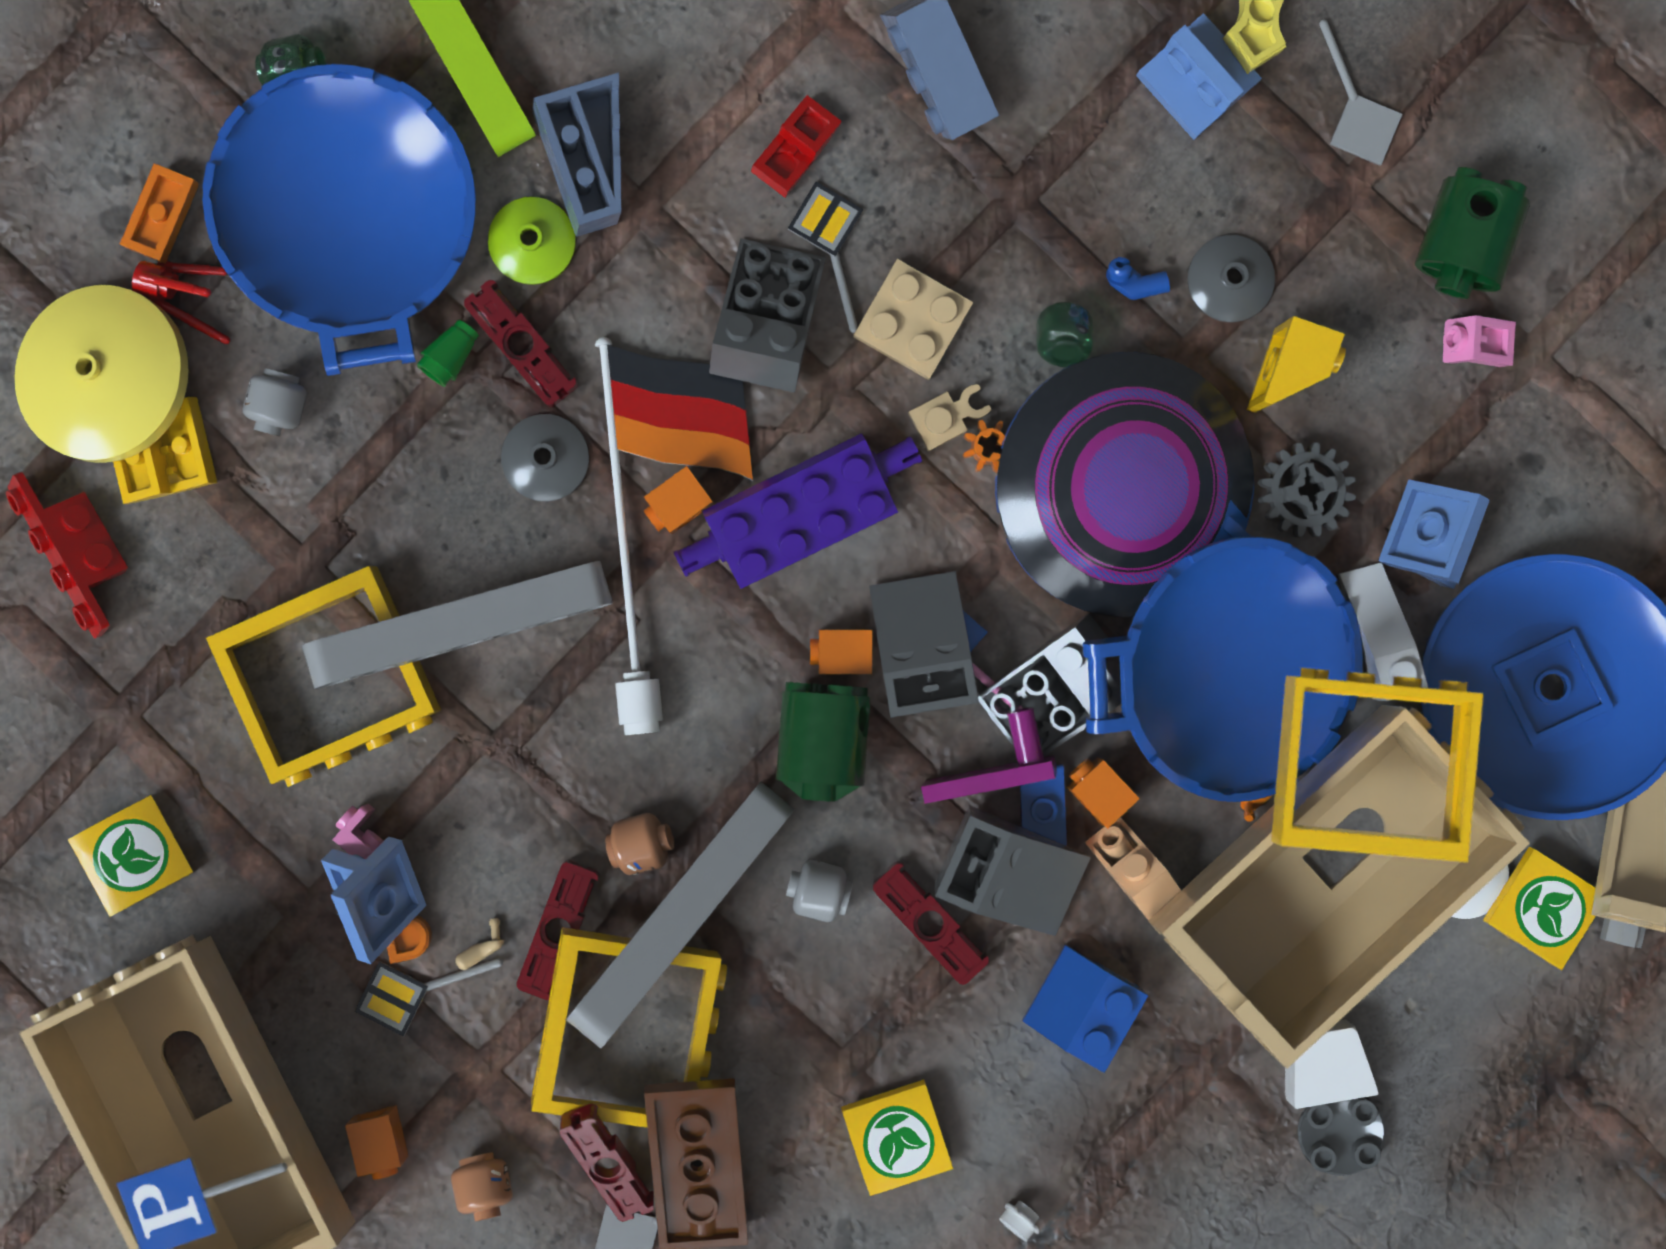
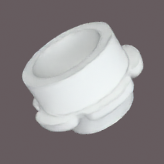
(1020, 1220)

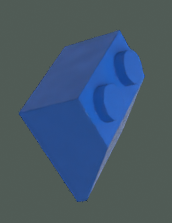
(1085, 1008)

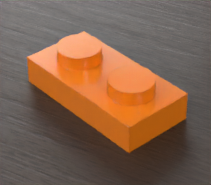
(159, 213)

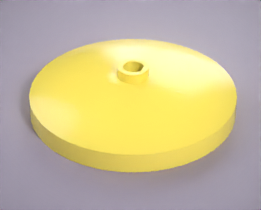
(101, 374)

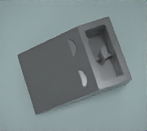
(766, 315)
(923, 644)
(1055, 685)
(1010, 873)

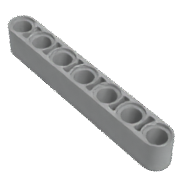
(456, 624)
(680, 915)

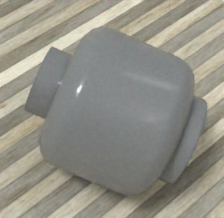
(274, 401)
(819, 891)

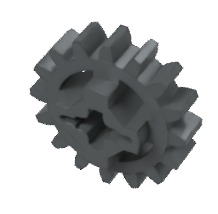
(1304, 473)

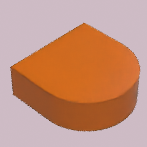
(411, 941)

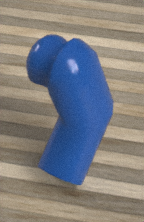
(1134, 285)

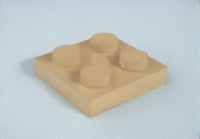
(913, 319)

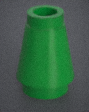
(448, 353)

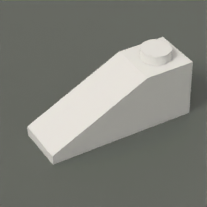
(1383, 629)

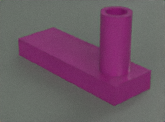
(1028, 769)

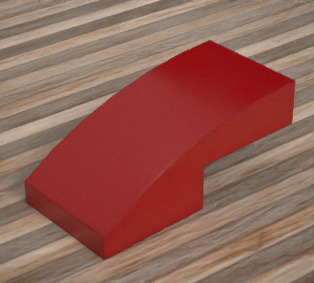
(796, 146)

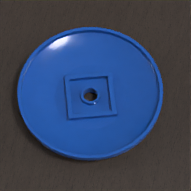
(1605, 644)

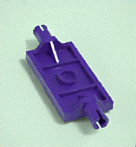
(800, 510)

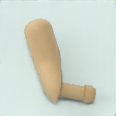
(481, 950)

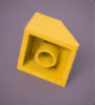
(1296, 359)

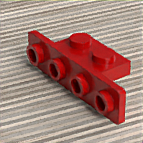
(74, 545)

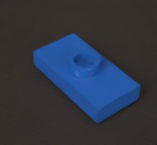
(1044, 807)

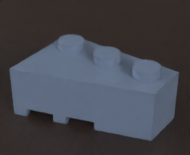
(940, 66)
(583, 149)

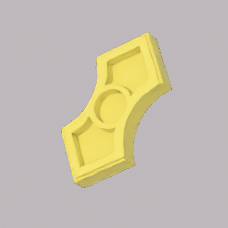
(1256, 33)

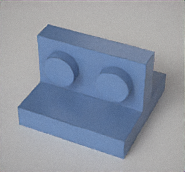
(1197, 76)
(1434, 531)
(374, 896)

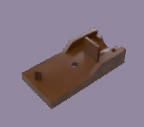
(705, 1202)

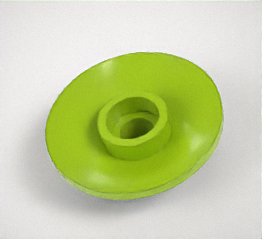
(539, 261)

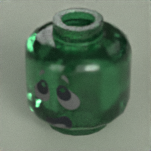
(286, 55)
(1064, 334)

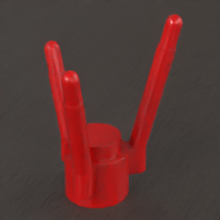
(161, 283)

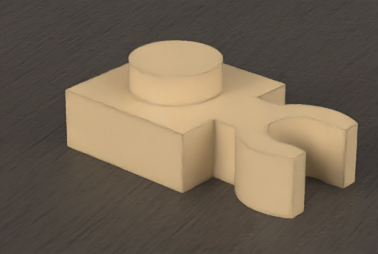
(943, 420)

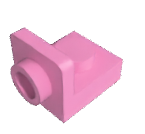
(1479, 341)
(351, 837)

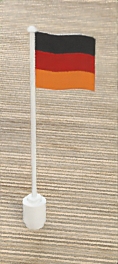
(672, 417)

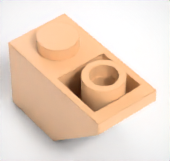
(1134, 867)

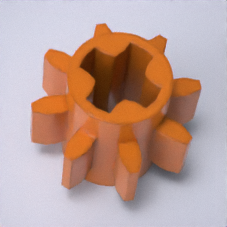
(976, 449)

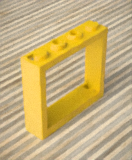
(338, 752)
(1461, 771)
(705, 1022)

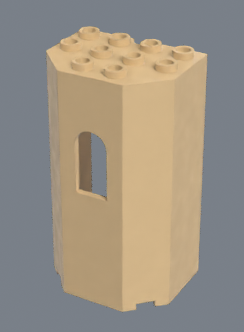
(1304, 954)
(130, 1117)

